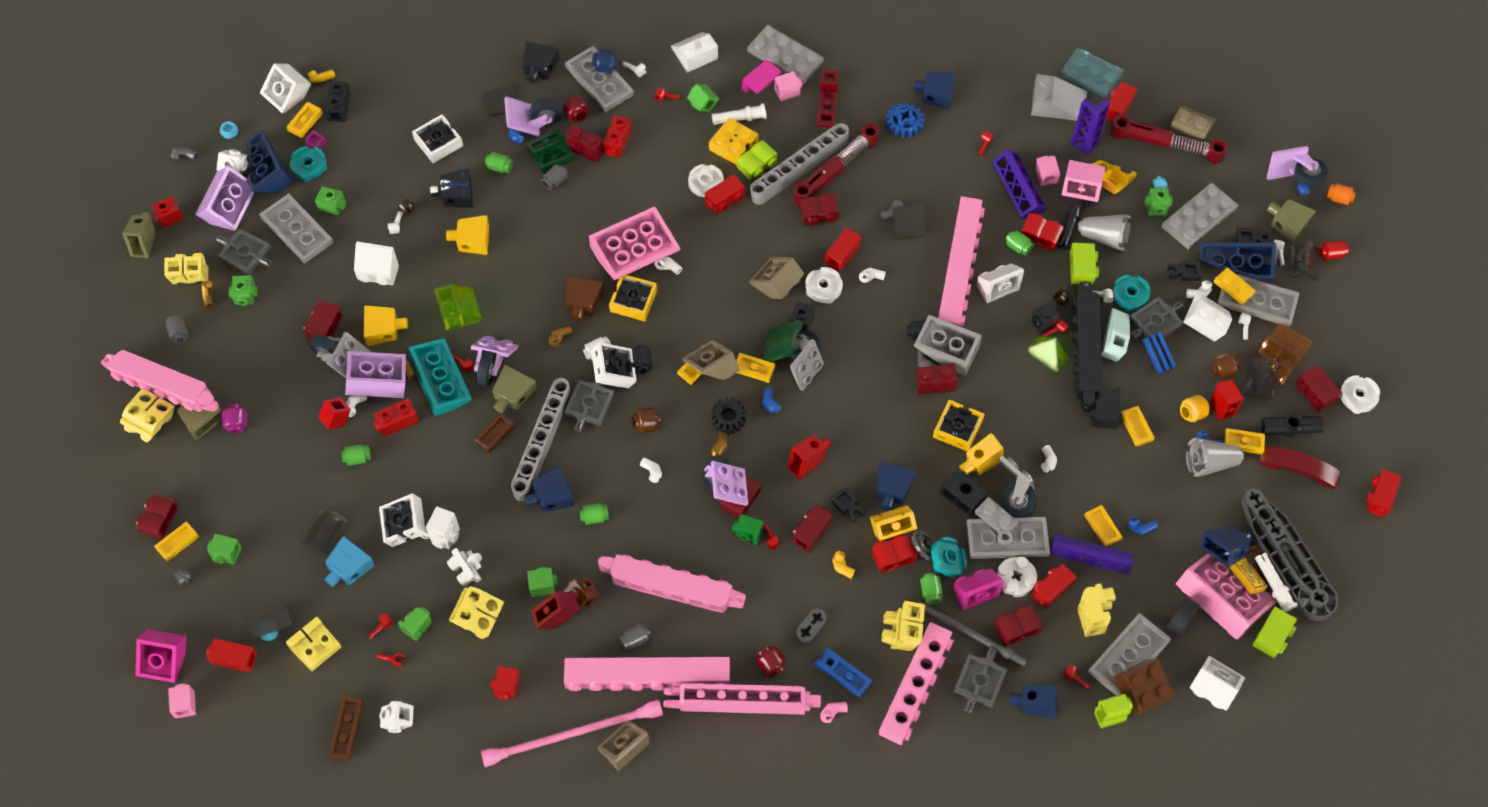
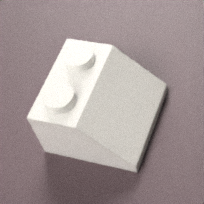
(696, 51)
(284, 87)
(375, 263)
(1000, 282)
(1208, 317)
(1217, 683)

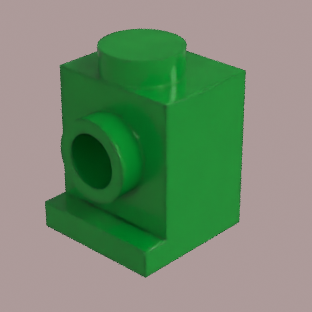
(748, 528)

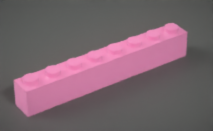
(960, 261)
(644, 672)

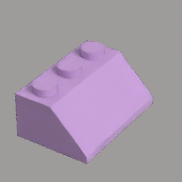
(226, 199)
(375, 374)

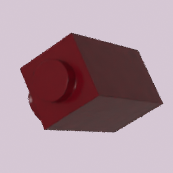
(812, 529)

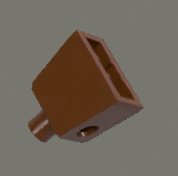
(582, 297)

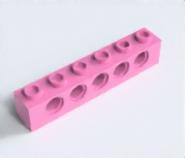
(933, 636)

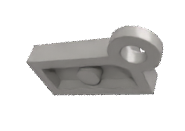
(997, 519)

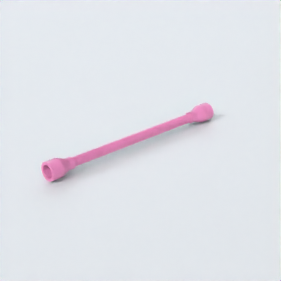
(494, 755)

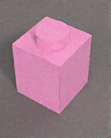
(787, 86)
(1047, 170)
(182, 701)

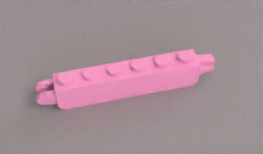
(160, 381)
(671, 584)
(742, 698)

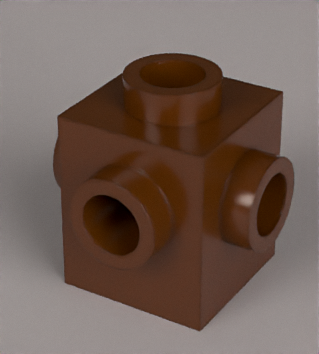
(584, 592)

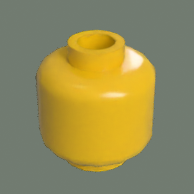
(1194, 408)

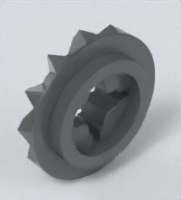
(922, 543)

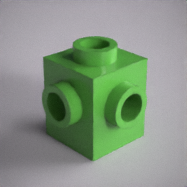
(1158, 201)
(243, 290)

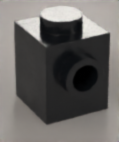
(804, 313)
(1045, 317)

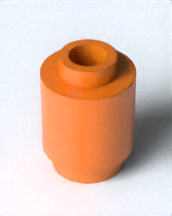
(1341, 194)

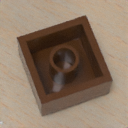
(1145, 685)

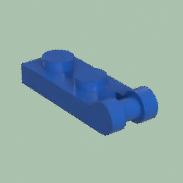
(843, 673)

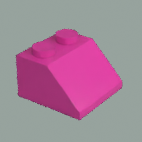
(977, 588)
(160, 655)

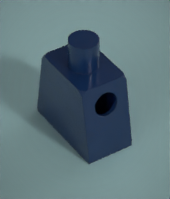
(936, 88)
(893, 484)
(550, 492)
(1226, 544)
(1037, 700)

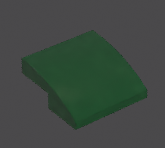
(550, 150)
(782, 341)

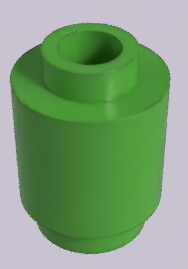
(498, 162)
(1019, 242)
(356, 454)
(594, 513)
(931, 588)

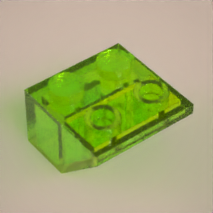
(457, 306)

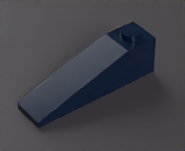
(266, 166)
(1247, 259)

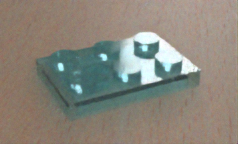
(1092, 72)

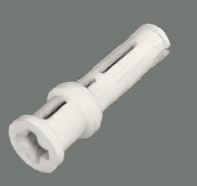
(744, 114)
(1280, 591)

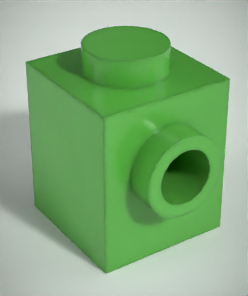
(702, 98)
(330, 201)
(224, 549)
(542, 581)

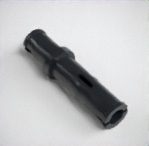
(1072, 217)

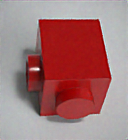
(166, 212)
(334, 413)
(505, 683)

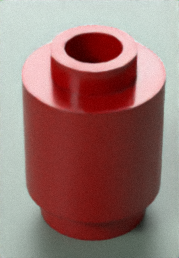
(1333, 250)

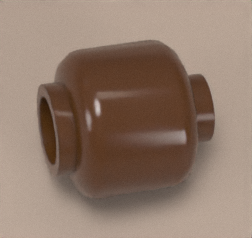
(1225, 365)
(645, 420)

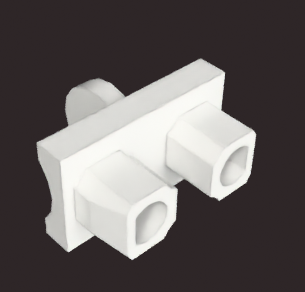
(460, 560)

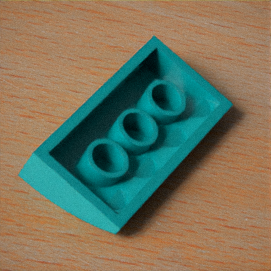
(439, 376)

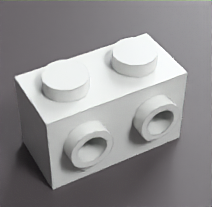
(443, 528)

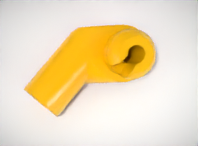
(315, 78)
(840, 565)

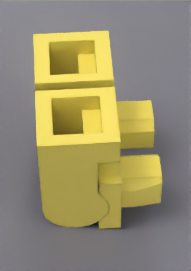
(186, 269)
(146, 416)
(1091, 609)
(476, 611)
(906, 626)
(317, 651)

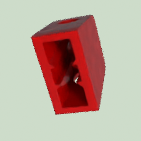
(807, 455)

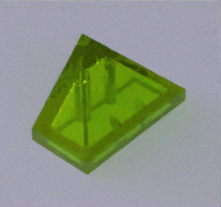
(1048, 351)

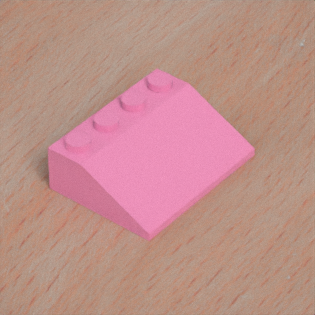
(633, 243)
(1224, 595)

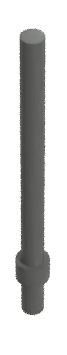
(1006, 652)

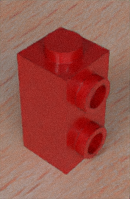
(1121, 100)
(617, 136)
(724, 194)
(843, 249)
(395, 418)
(1383, 493)
(1054, 586)
(231, 655)

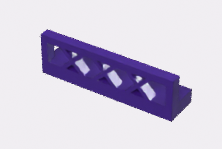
(1093, 129)
(1025, 182)
(1091, 554)

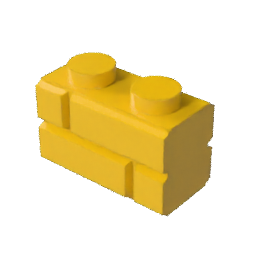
(893, 523)

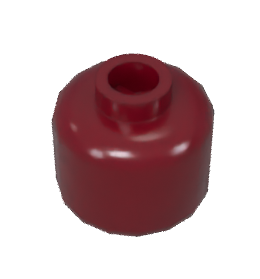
(575, 109)
(771, 660)

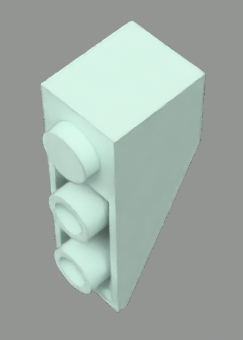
(1116, 335)

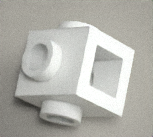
(233, 159)
(396, 716)

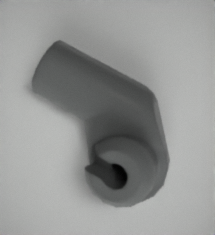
(178, 151)
(888, 214)
(923, 361)

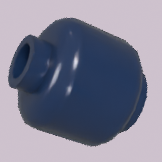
(604, 61)

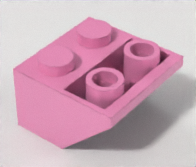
(1083, 181)

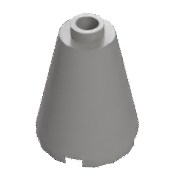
(1108, 230)
(1211, 456)

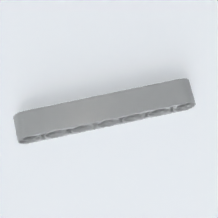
(799, 164)
(541, 430)

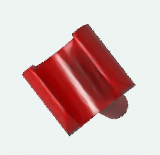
(661, 93)
(988, 138)
(1061, 326)
(466, 365)
(772, 542)
(385, 621)
(392, 658)
(1070, 674)

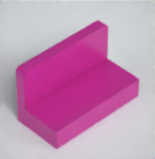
(760, 77)

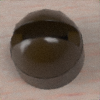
(406, 206)
(1060, 297)

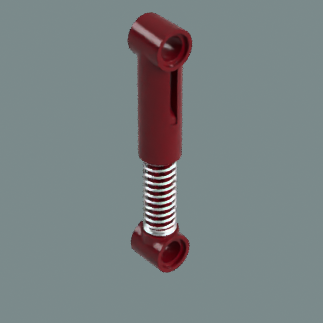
(1124, 127)
(835, 164)

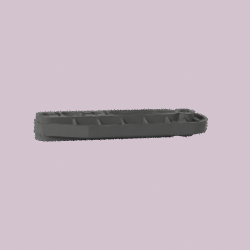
(1290, 559)

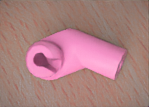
(831, 710)

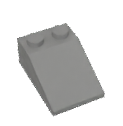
(1056, 98)
(948, 343)

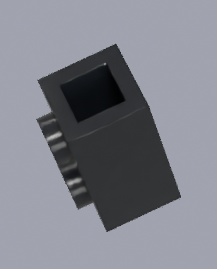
(337, 101)

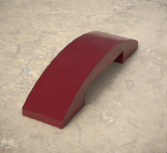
(827, 98)
(1300, 463)

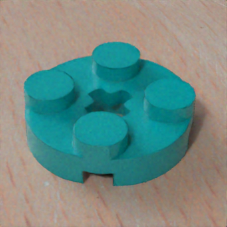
(311, 171)
(1128, 301)
(942, 563)

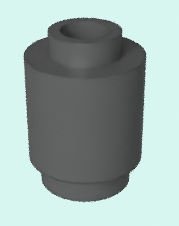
(554, 177)
(176, 329)
(634, 636)

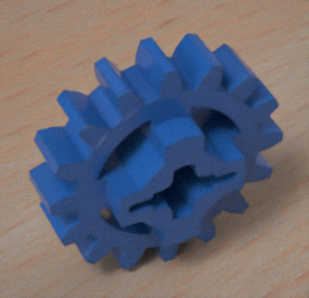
(902, 120)

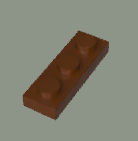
(346, 729)

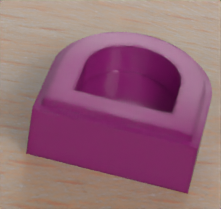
(316, 140)

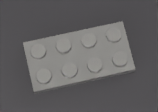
(785, 53)
(604, 88)
(1199, 216)
(296, 228)
(1267, 303)
(1029, 539)
(1134, 645)

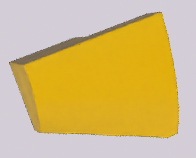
(1113, 178)

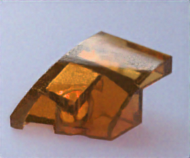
(1285, 348)

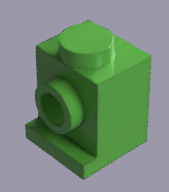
(416, 623)

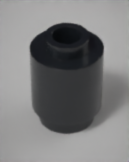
(914, 329)
(642, 359)

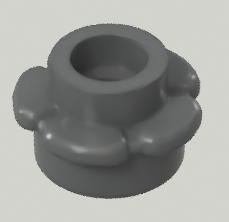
(182, 577)

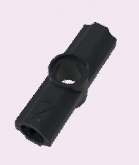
(1281, 425)

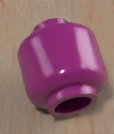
(234, 418)

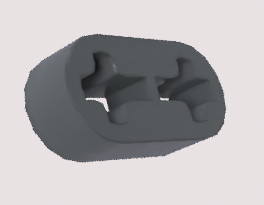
(814, 629)

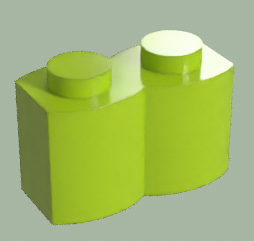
(757, 160)
(1113, 710)

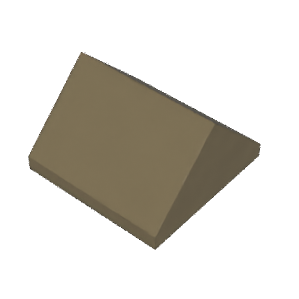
(624, 744)

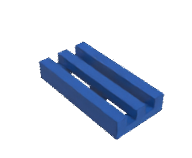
(1165, 350)

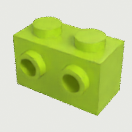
(1083, 263)
(1274, 632)

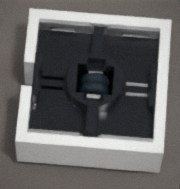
(437, 138)
(613, 365)
(402, 520)

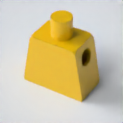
(471, 235)
(381, 325)
(983, 456)

